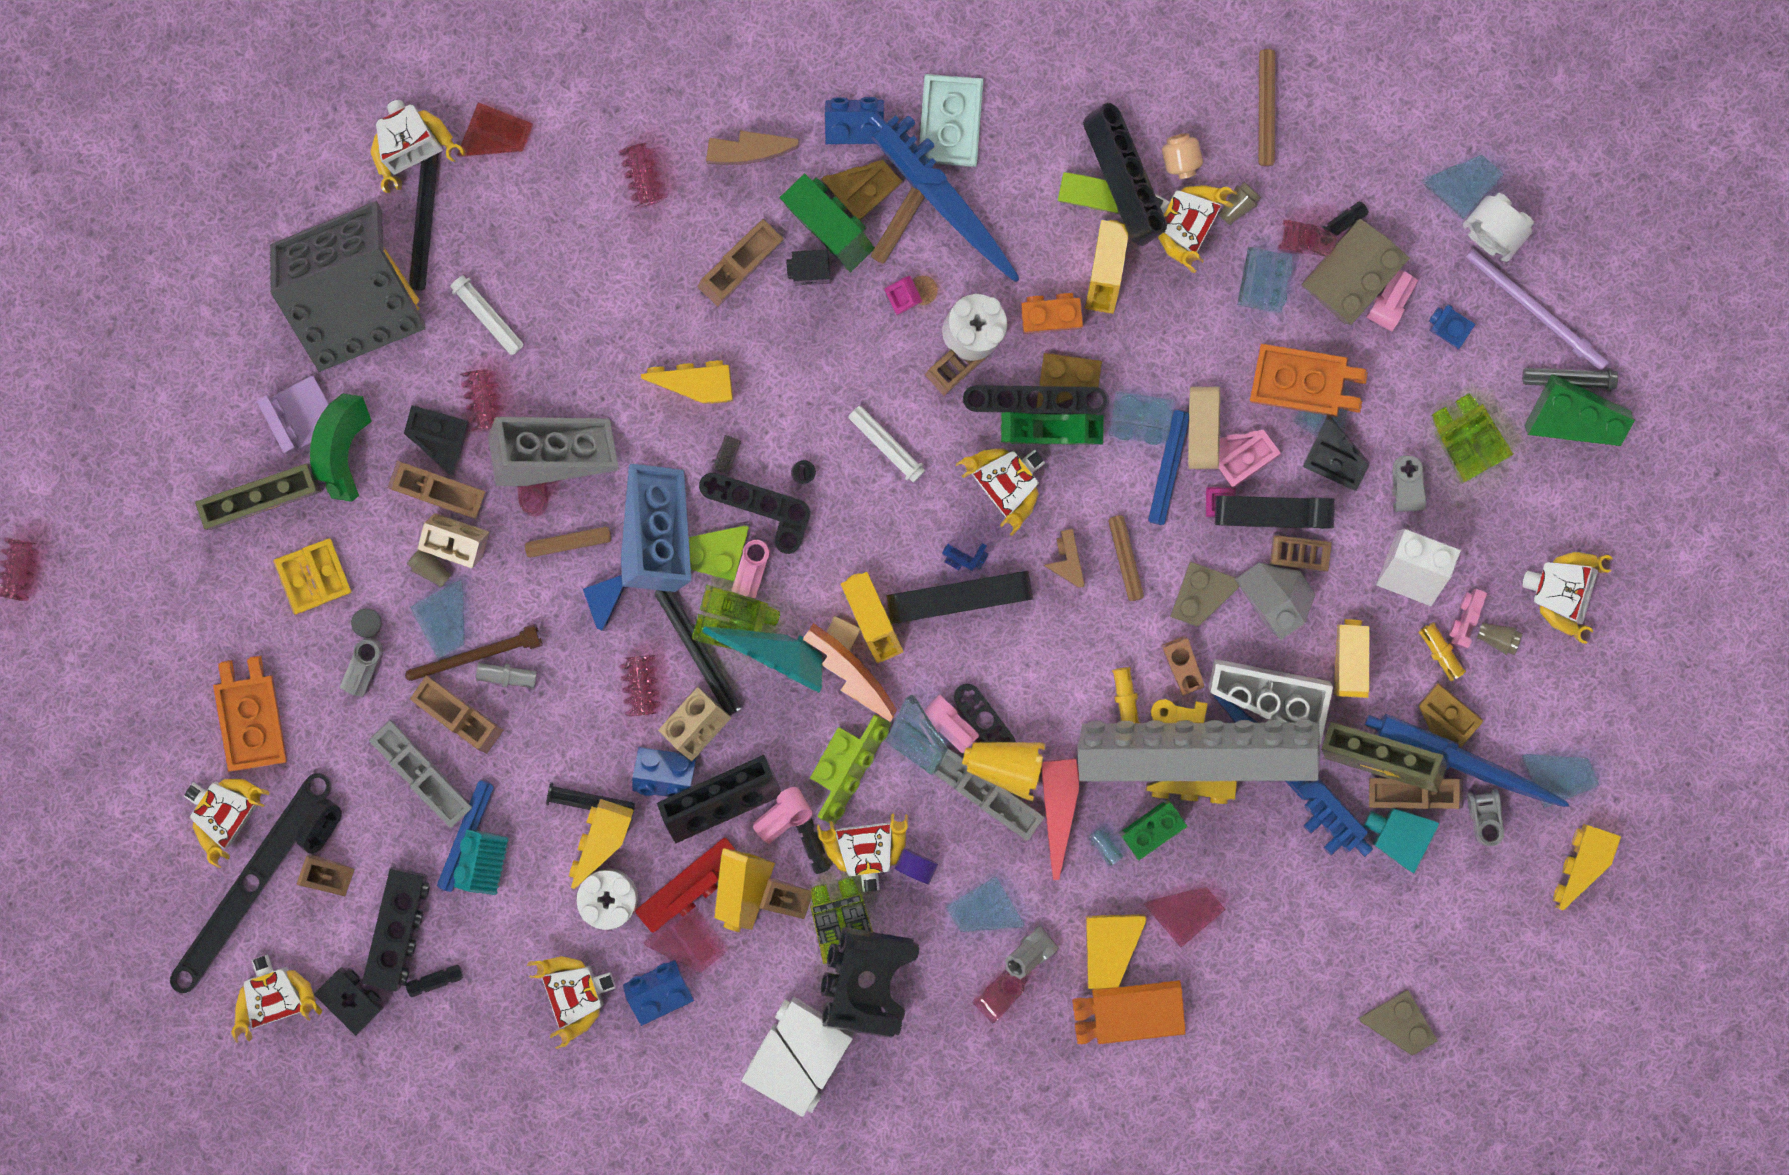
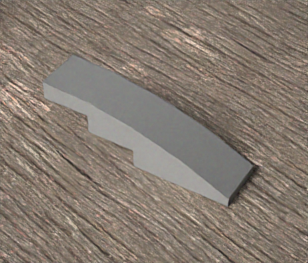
(420, 773)
(989, 797)

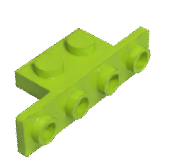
(845, 764)

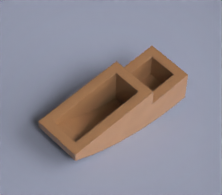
(750, 149)
(740, 262)
(436, 489)
(456, 714)
(1396, 794)

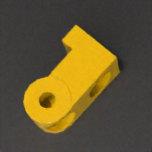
(1167, 712)

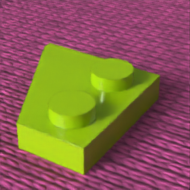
(718, 552)

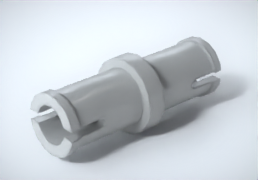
(506, 675)

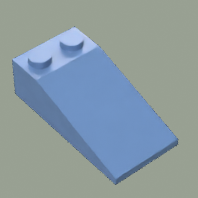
(655, 530)

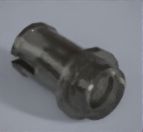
(726, 454)

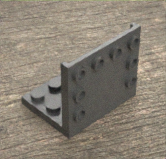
(341, 288)

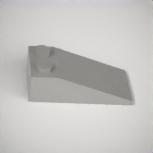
(550, 449)

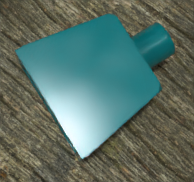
(1402, 836)

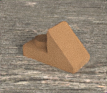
(1070, 568)

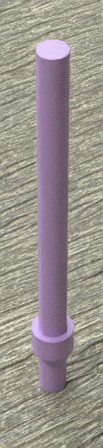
(1580, 346)

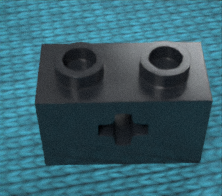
(809, 267)
(352, 1016)

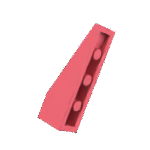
(1060, 796)

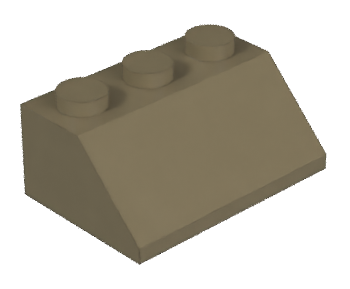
(1355, 271)

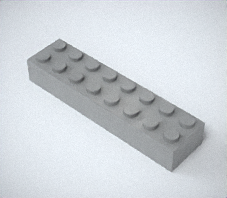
(1199, 751)

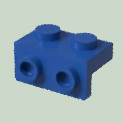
(848, 120)
(661, 772)
(657, 992)

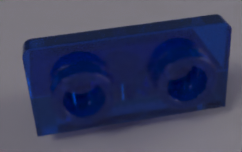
(958, 559)

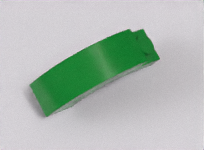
(1052, 429)
(332, 441)

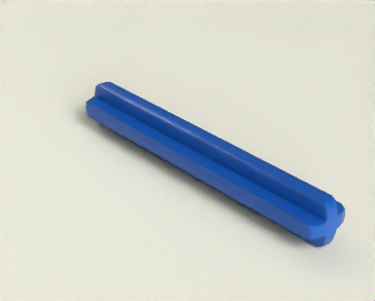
(1169, 468)
(470, 821)

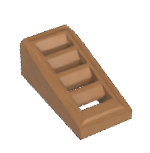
(939, 382)
(1275, 557)

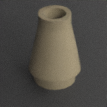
(1243, 203)
(428, 567)
(1500, 637)

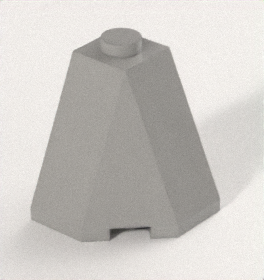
(1278, 596)

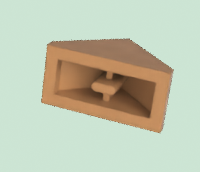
(325, 875)
(786, 898)

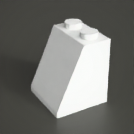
(1417, 567)
(814, 1045)
(781, 1076)

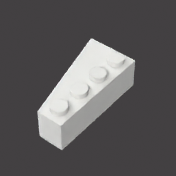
(1272, 692)

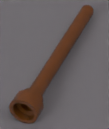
(526, 638)

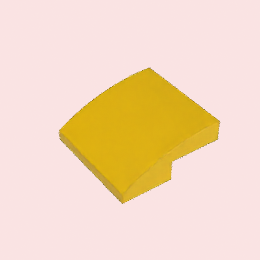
(324, 571)

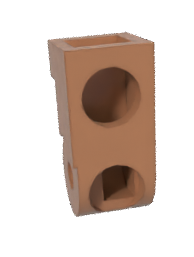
(1183, 665)

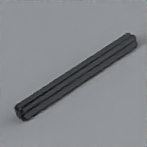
(423, 223)
(698, 652)

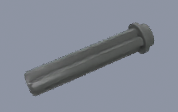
(1581, 378)

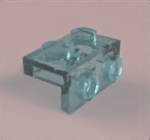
(1265, 280)
(1141, 418)

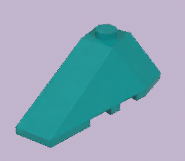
(776, 651)

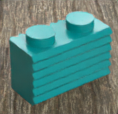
(480, 862)

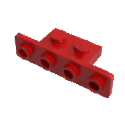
(682, 890)

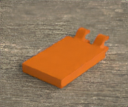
(1305, 381)
(249, 717)
(1130, 1013)

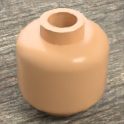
(1182, 155)

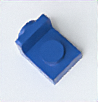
(1450, 326)

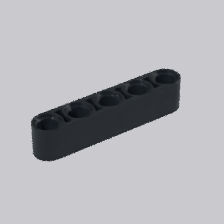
(1125, 174)
(1021, 399)
(959, 597)

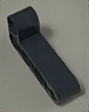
(753, 505)
(1274, 512)

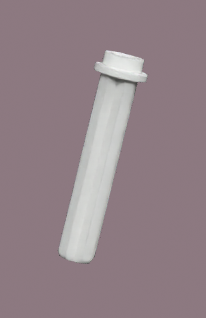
(486, 315)
(886, 444)

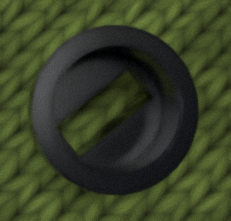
(809, 471)

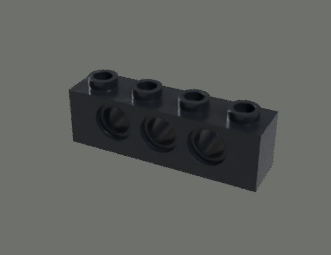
(719, 799)
(377, 971)

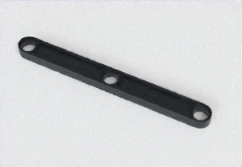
(239, 899)

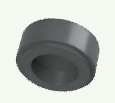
(366, 623)

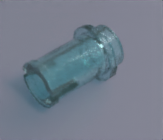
(1105, 846)

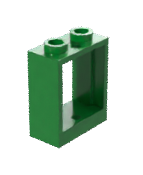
(1146, 838)

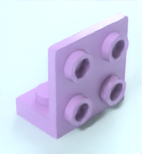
(294, 413)

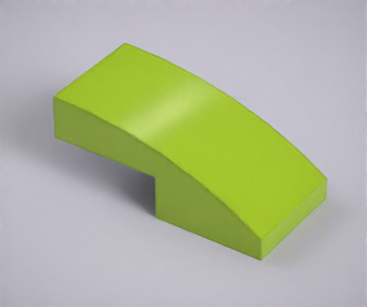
(1086, 192)

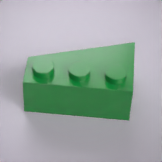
(828, 221)
(1578, 415)

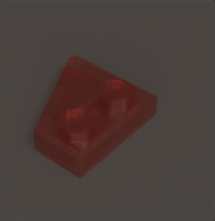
(494, 133)

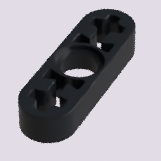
(987, 708)

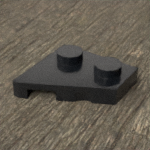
(437, 436)
(1336, 456)

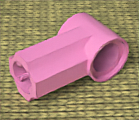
(1390, 304)
(750, 571)
(950, 724)
(789, 811)

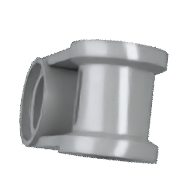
(1408, 490)
(1486, 815)

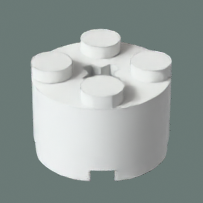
(1498, 226)
(983, 313)
(594, 910)

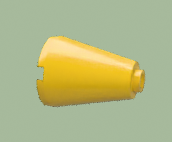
(1006, 765)

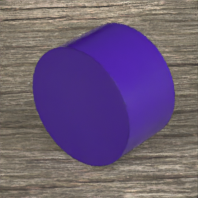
(916, 866)

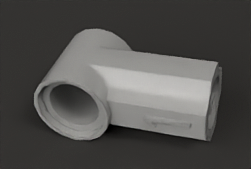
(361, 669)
(1031, 952)

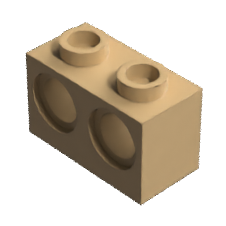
(453, 540)
(694, 724)

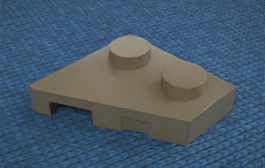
(1401, 1023)

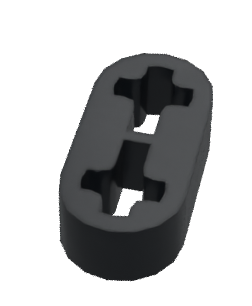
(318, 826)

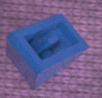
(603, 599)

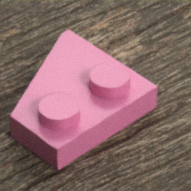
(1245, 455)
(1472, 607)

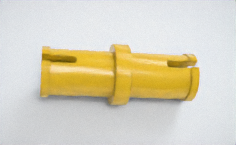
(1441, 651)
(1125, 695)

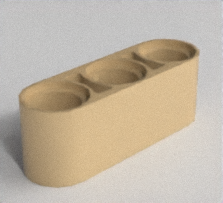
(1204, 428)

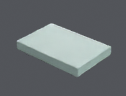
(952, 118)

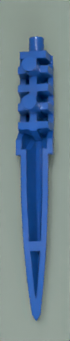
(933, 184)
(1459, 759)
(1322, 804)

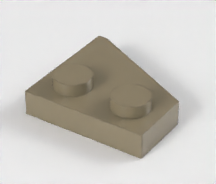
(1201, 594)

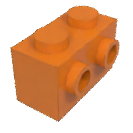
(1051, 315)

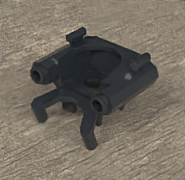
(857, 1007)

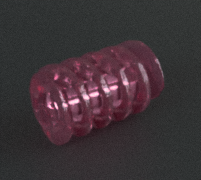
(642, 175)
(482, 398)
(16, 568)
(640, 685)

